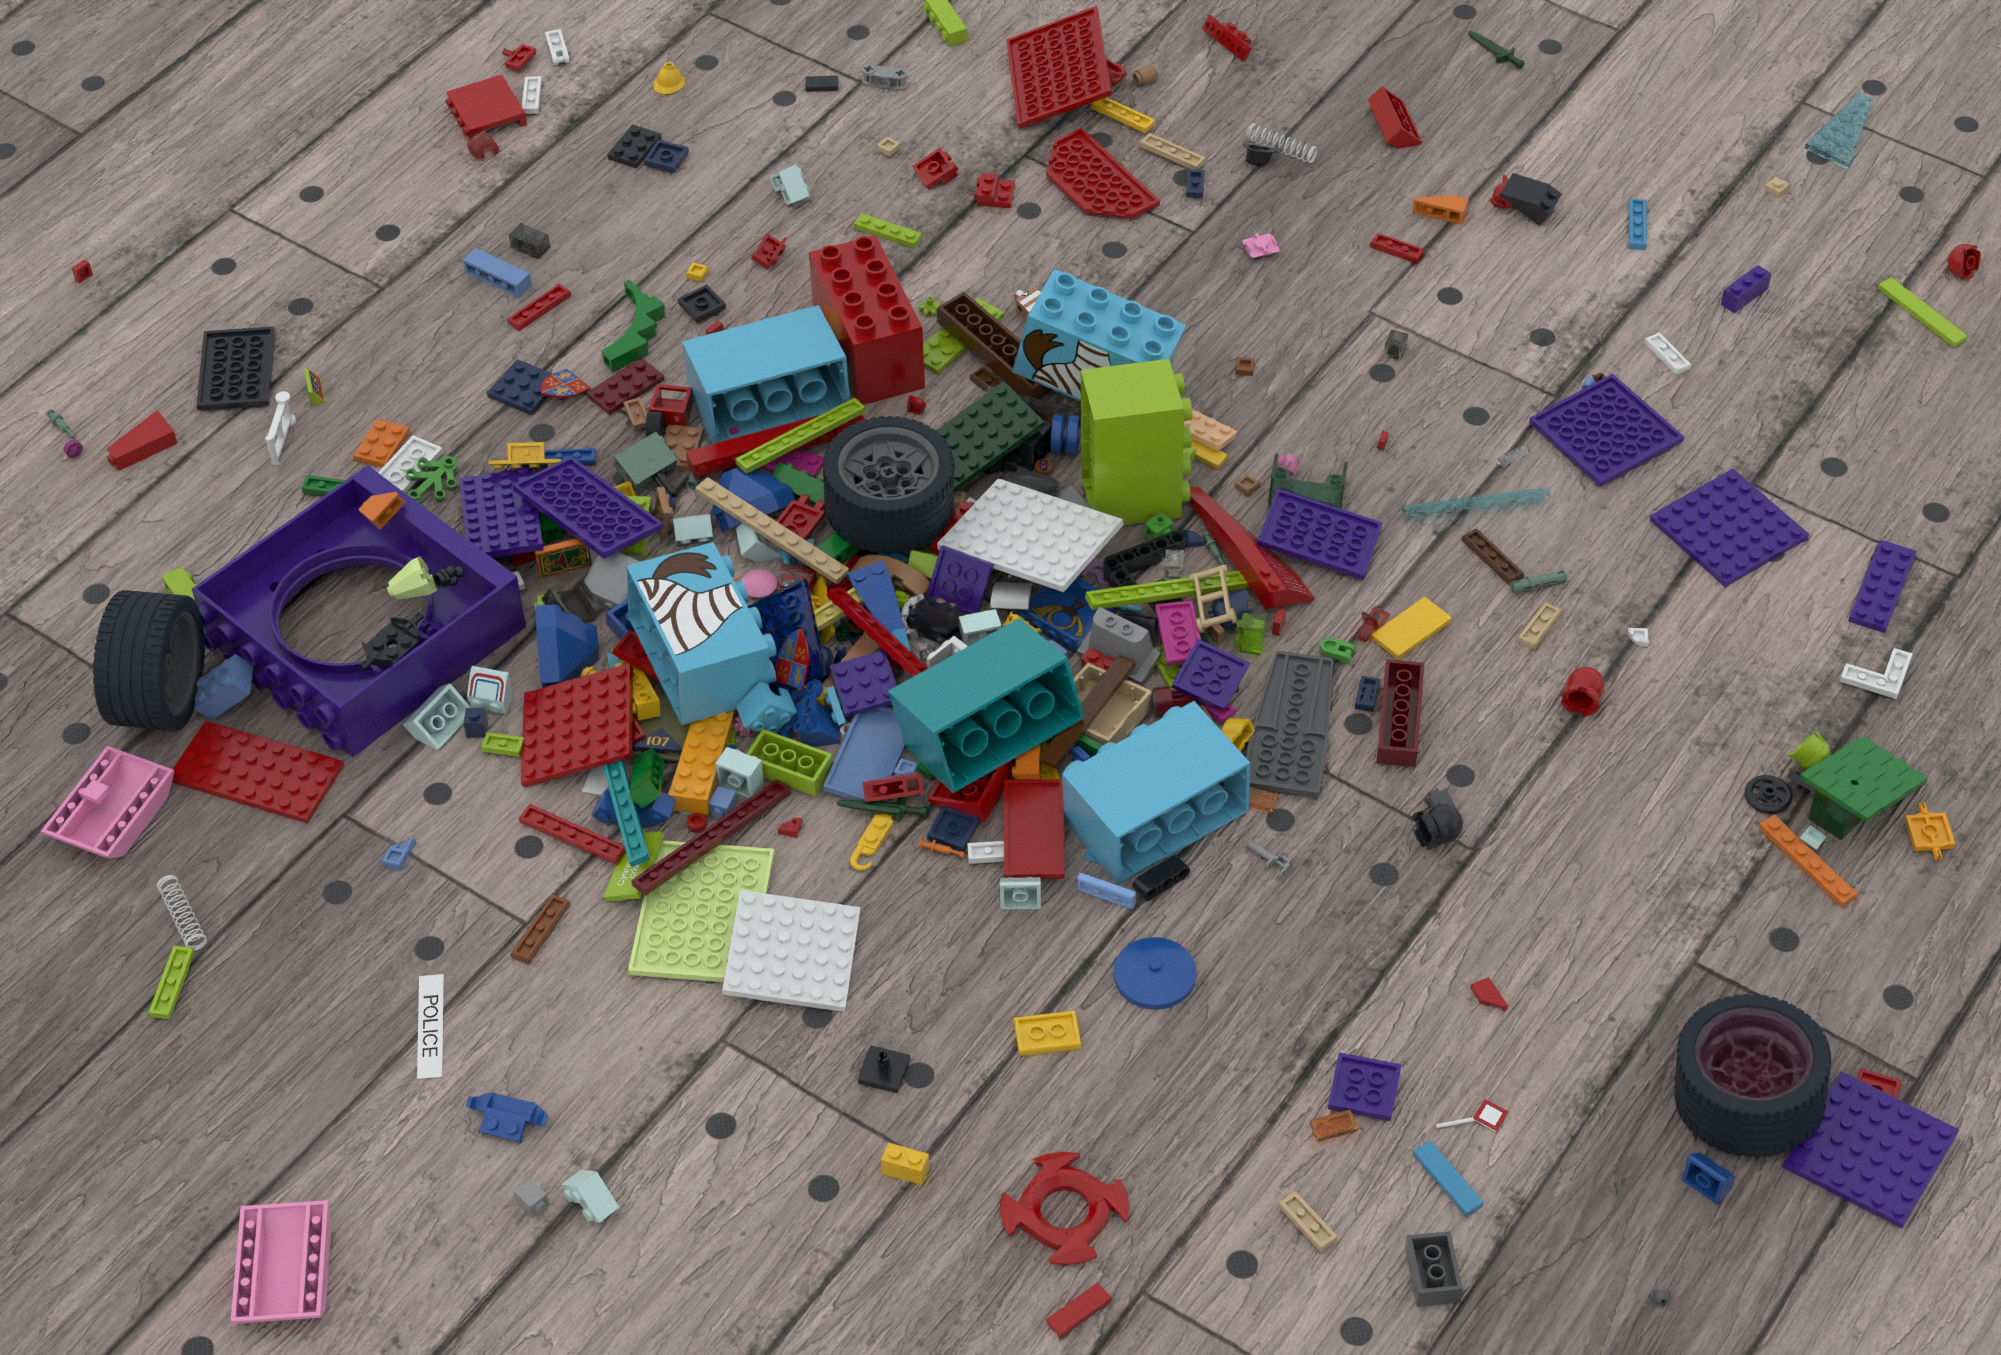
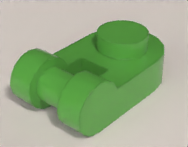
(1330, 648)

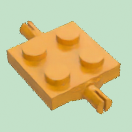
(1929, 831)

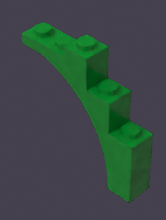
(643, 328)

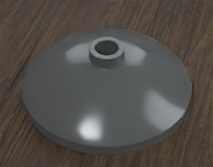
(1033, 480)

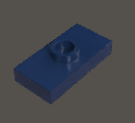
(1367, 693)

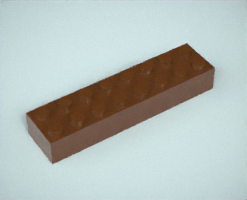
(986, 340)

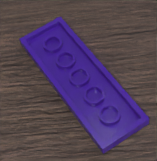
(1882, 586)

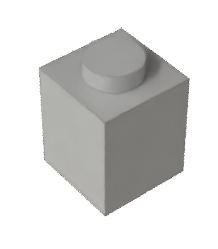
(531, 1198)

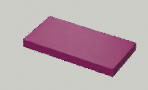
(1177, 630)

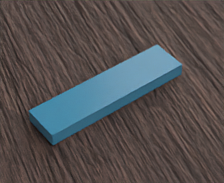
(1637, 224)
(1448, 1178)

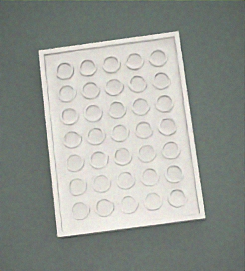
(1032, 534)

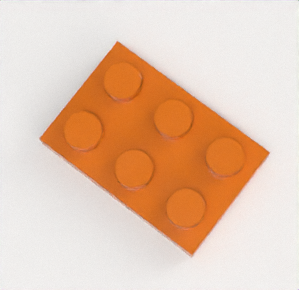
(381, 443)

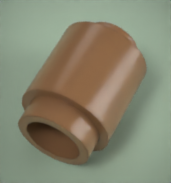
(1145, 75)

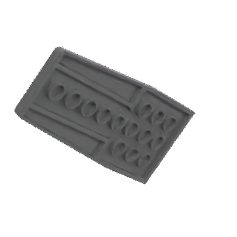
(1292, 726)

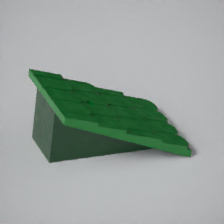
(1857, 786)

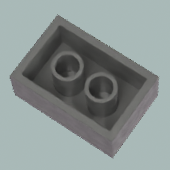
(1433, 1268)

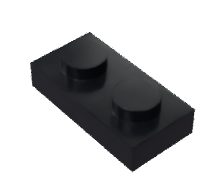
(1796, 781)

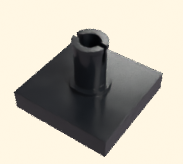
(884, 1069)

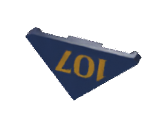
(659, 741)

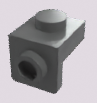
(1439, 797)

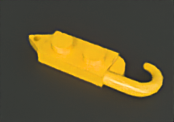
(872, 839)

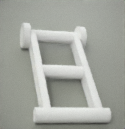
(279, 429)

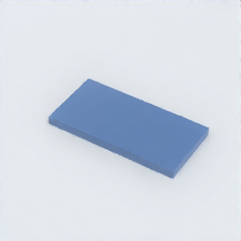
(866, 754)

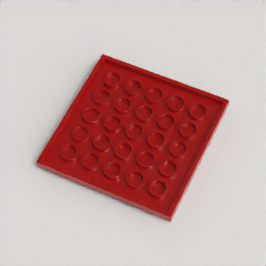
(577, 725)

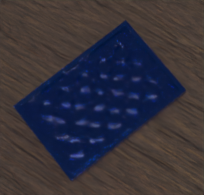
(781, 616)

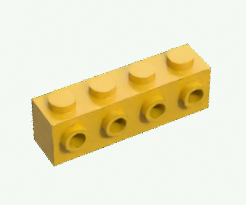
(645, 701)

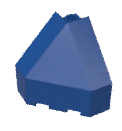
(755, 488)
(564, 645)

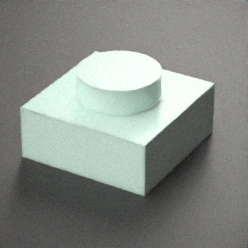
(1813, 837)

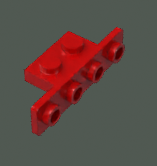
(1229, 36)

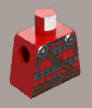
(791, 573)

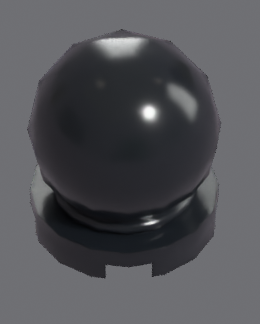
(1438, 825)

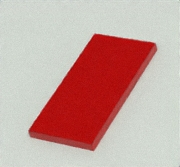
(1034, 829)

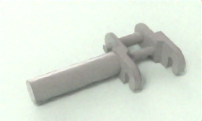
(1272, 859)

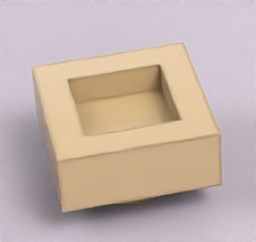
(888, 146)
(1776, 187)

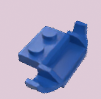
(506, 1116)

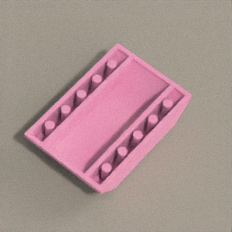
(115, 823)
(282, 1262)

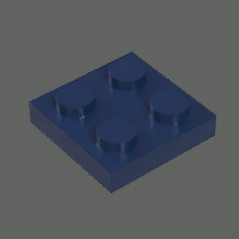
(666, 156)
(953, 828)

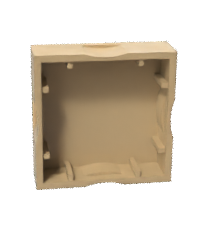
(1121, 712)

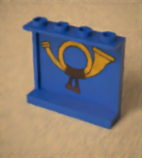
(1063, 615)

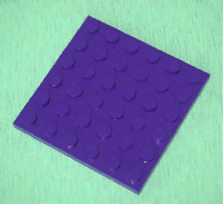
(1606, 430)
(1729, 527)
(1873, 1150)

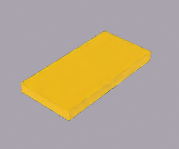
(1411, 628)

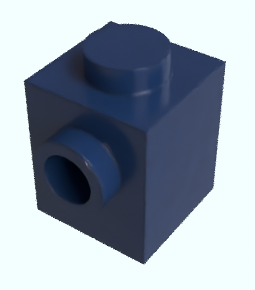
(475, 722)

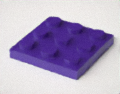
(960, 579)
(1210, 675)
(863, 682)
(1364, 1086)

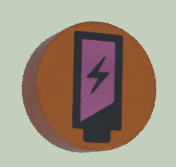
(1044, 467)

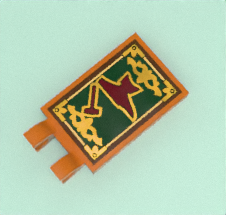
(562, 558)

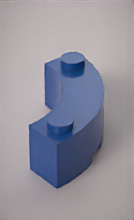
(650, 815)

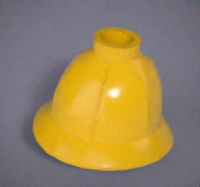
(668, 80)

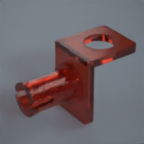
(1371, 622)

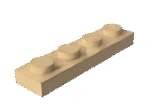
(1172, 152)

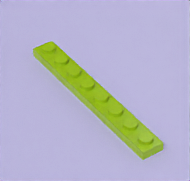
(800, 435)

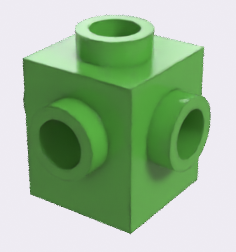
(1157, 526)

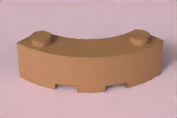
(902, 575)

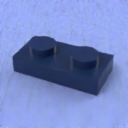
(1195, 183)

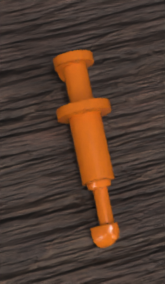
(939, 848)

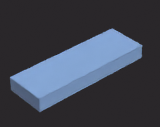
(1106, 890)

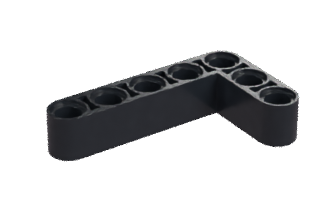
(1122, 564)

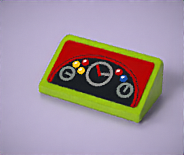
(314, 387)

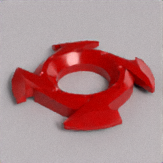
(1057, 1175)

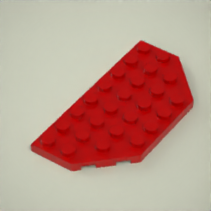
(1096, 178)

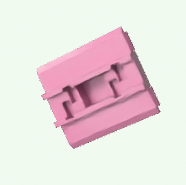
(1260, 245)

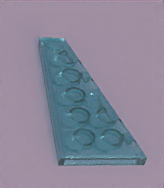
(1842, 132)

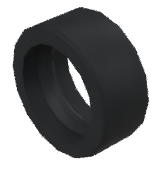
(654, 423)

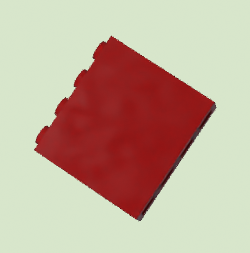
(485, 105)

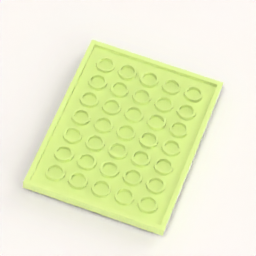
(691, 917)

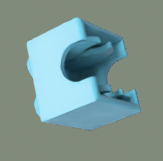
(765, 710)

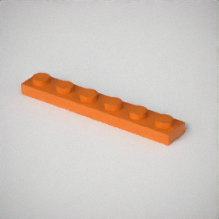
(1808, 861)

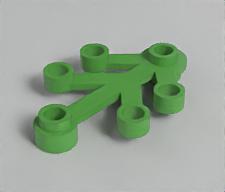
(433, 477)

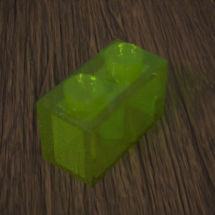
(1251, 633)

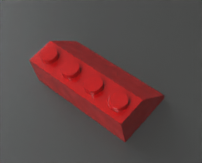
(1394, 119)

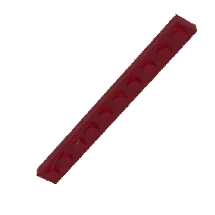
(711, 837)

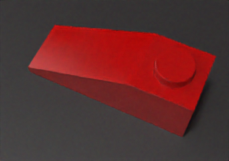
(893, 786)

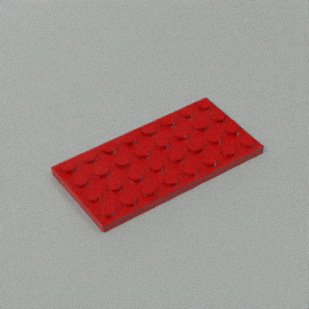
(256, 771)

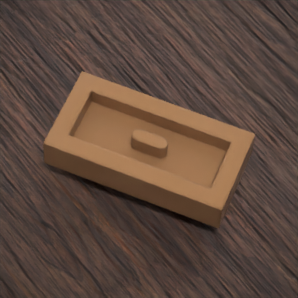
(636, 413)

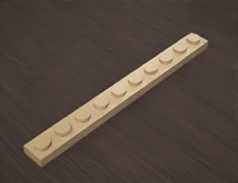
(772, 530)

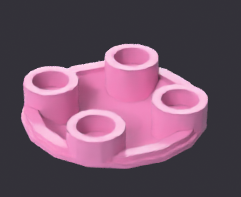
(759, 583)

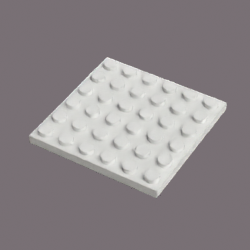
(791, 951)

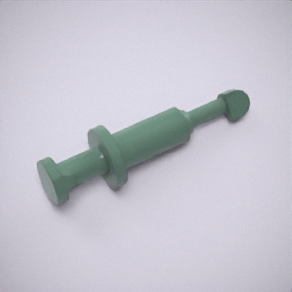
(58, 420)
(1212, 545)

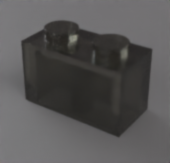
(529, 241)

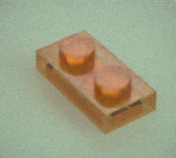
(1333, 1125)

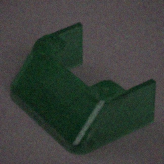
(1329, 493)

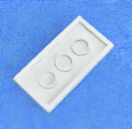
(407, 458)

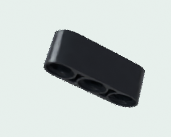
(1161, 878)

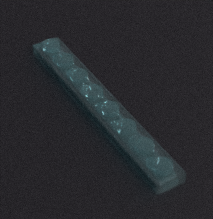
(1468, 502)

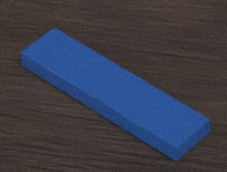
(585, 456)

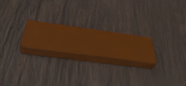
(1492, 556)

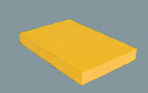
(1047, 1033)

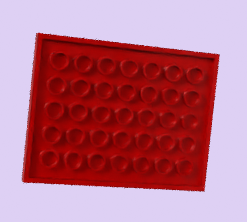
(1058, 67)

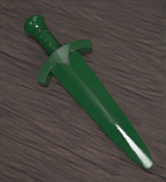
(1502, 54)
(898, 809)

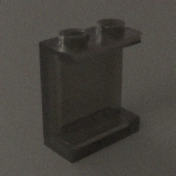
(577, 601)

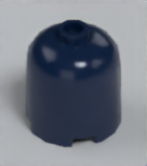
(1238, 601)

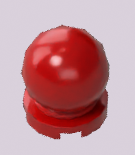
(1583, 691)

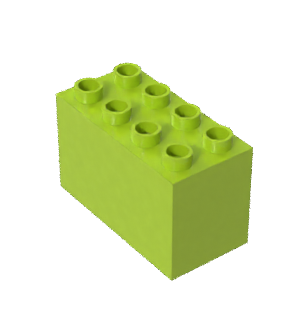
(1135, 440)

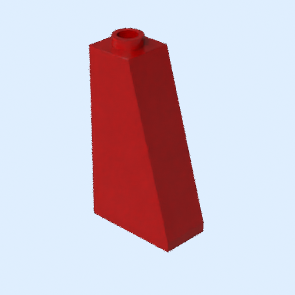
(142, 442)

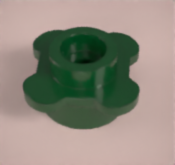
(843, 633)

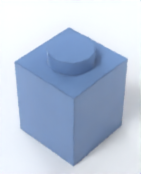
(722, 802)

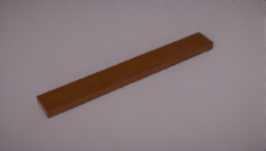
(1091, 707)

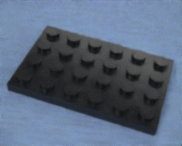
(236, 368)

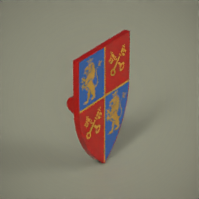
(563, 385)
(793, 661)

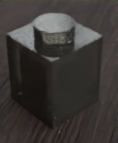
(1396, 345)

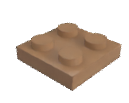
(663, 511)

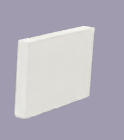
(1011, 595)

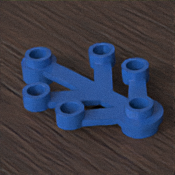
(810, 694)

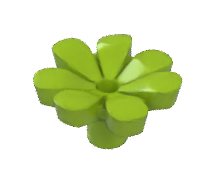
(929, 306)

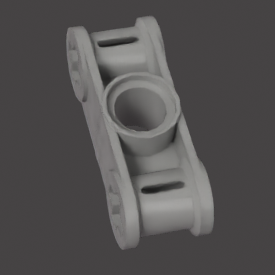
(884, 77)

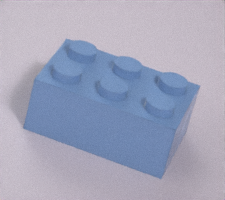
(223, 687)

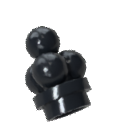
(448, 576)

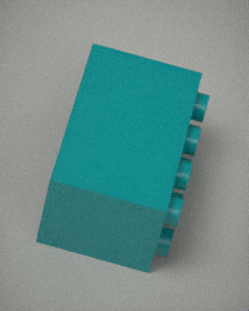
(986, 704)

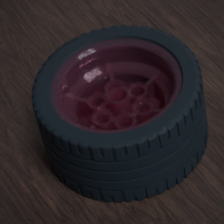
(1751, 1100)

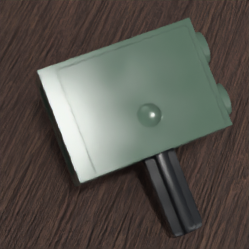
(647, 462)

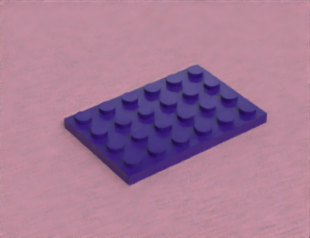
(1320, 533)

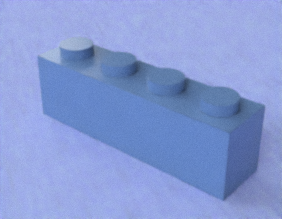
(497, 272)

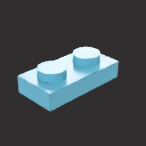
(833, 699)

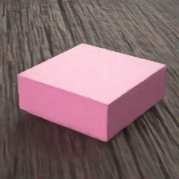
(95, 791)

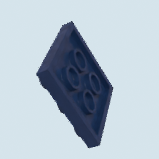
(520, 387)

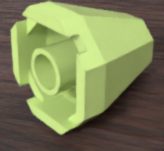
(412, 581)

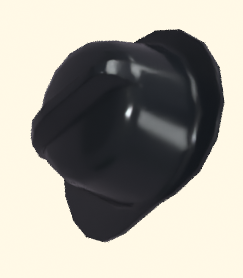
(1258, 154)

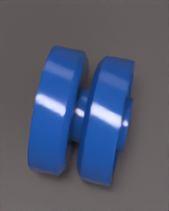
(1062, 434)

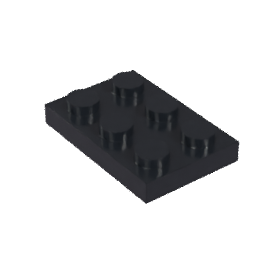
(634, 146)

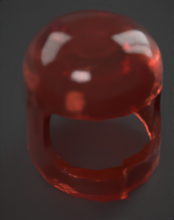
(480, 142)

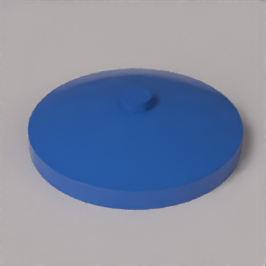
(1155, 973)

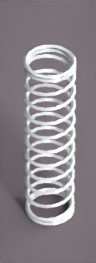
(1312, 149)
(161, 891)

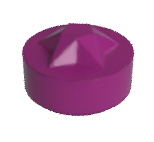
(73, 448)

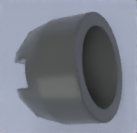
(1659, 1295)

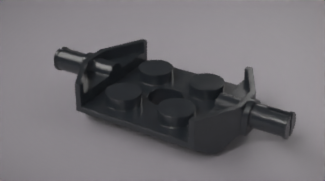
(400, 632)

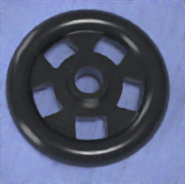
(1777, 783)

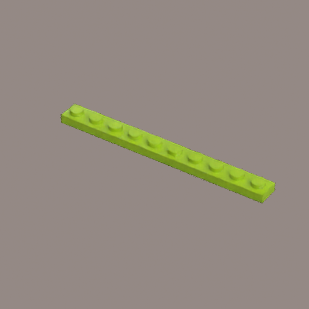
(1161, 590)

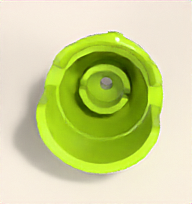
(1811, 751)

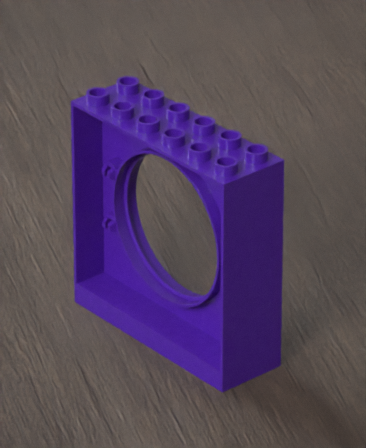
(339, 699)

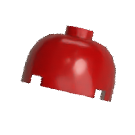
(1964, 260)

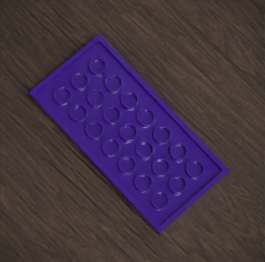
(588, 507)
(497, 516)

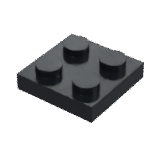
(701, 303)

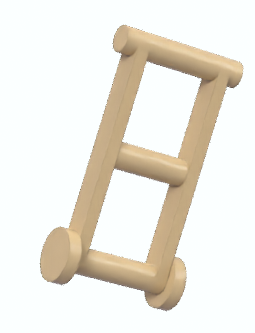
(1230, 612)

